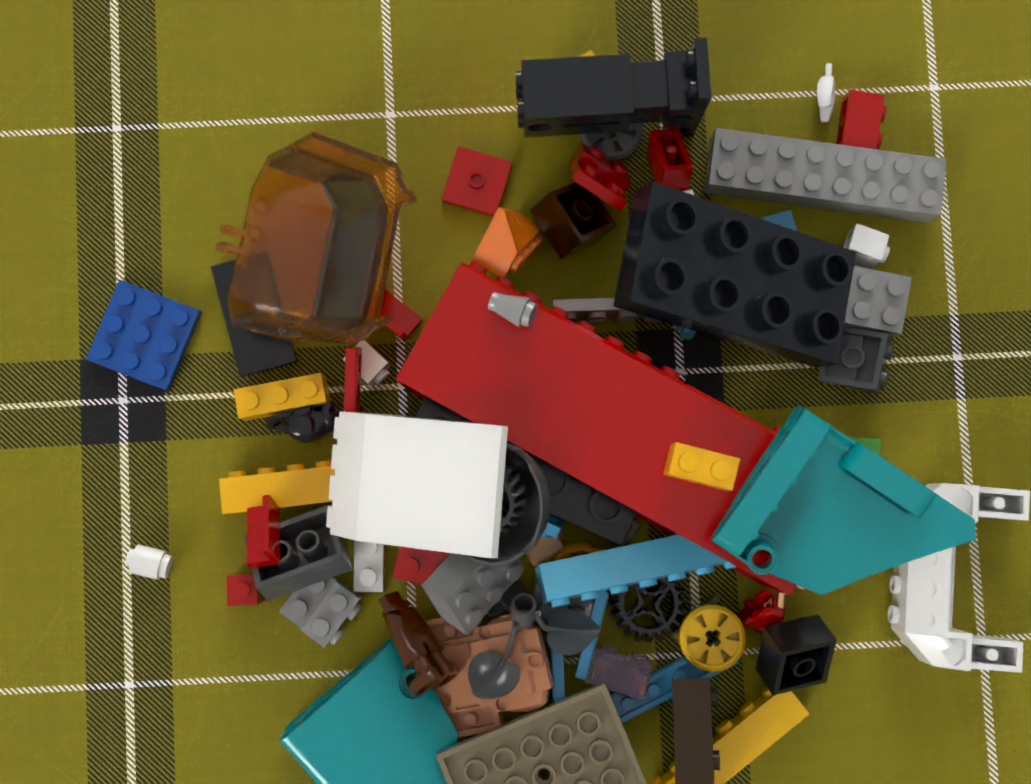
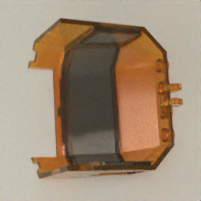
(316, 243)

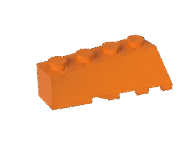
(508, 242)

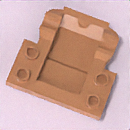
(479, 715)

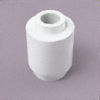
(149, 562)

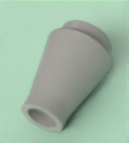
(515, 309)

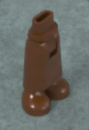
(416, 645)

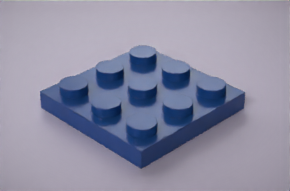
(144, 335)

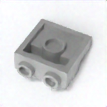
(322, 609)

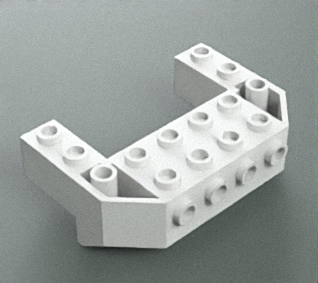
(925, 592)

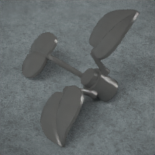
(567, 634)

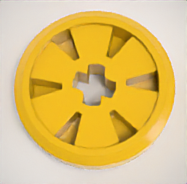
(730, 636)

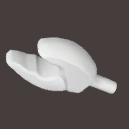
(826, 94)

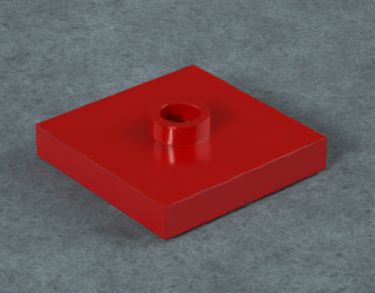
(476, 181)

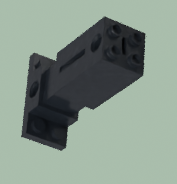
(612, 92)

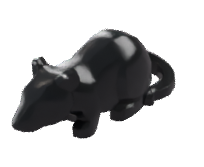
(306, 423)

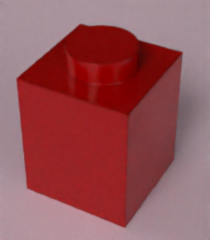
(242, 590)

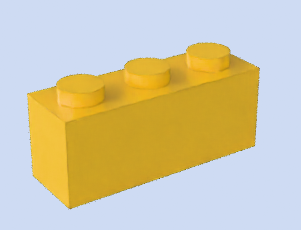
(281, 396)

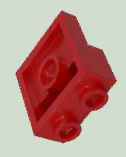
(600, 175)

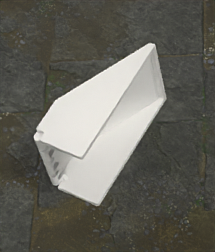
(417, 482)

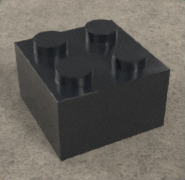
(795, 654)

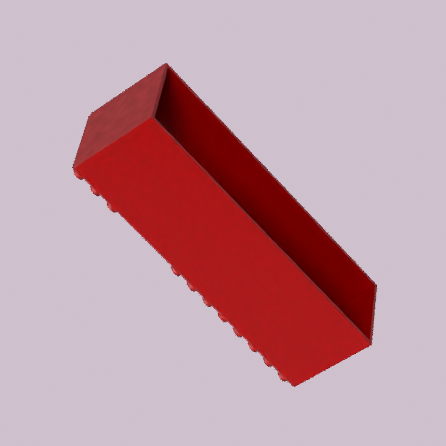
(585, 407)

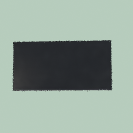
(252, 350)

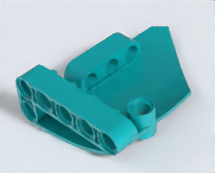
(834, 510)
(372, 728)

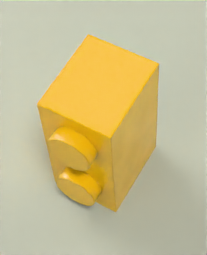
(701, 466)

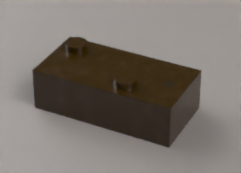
(693, 731)

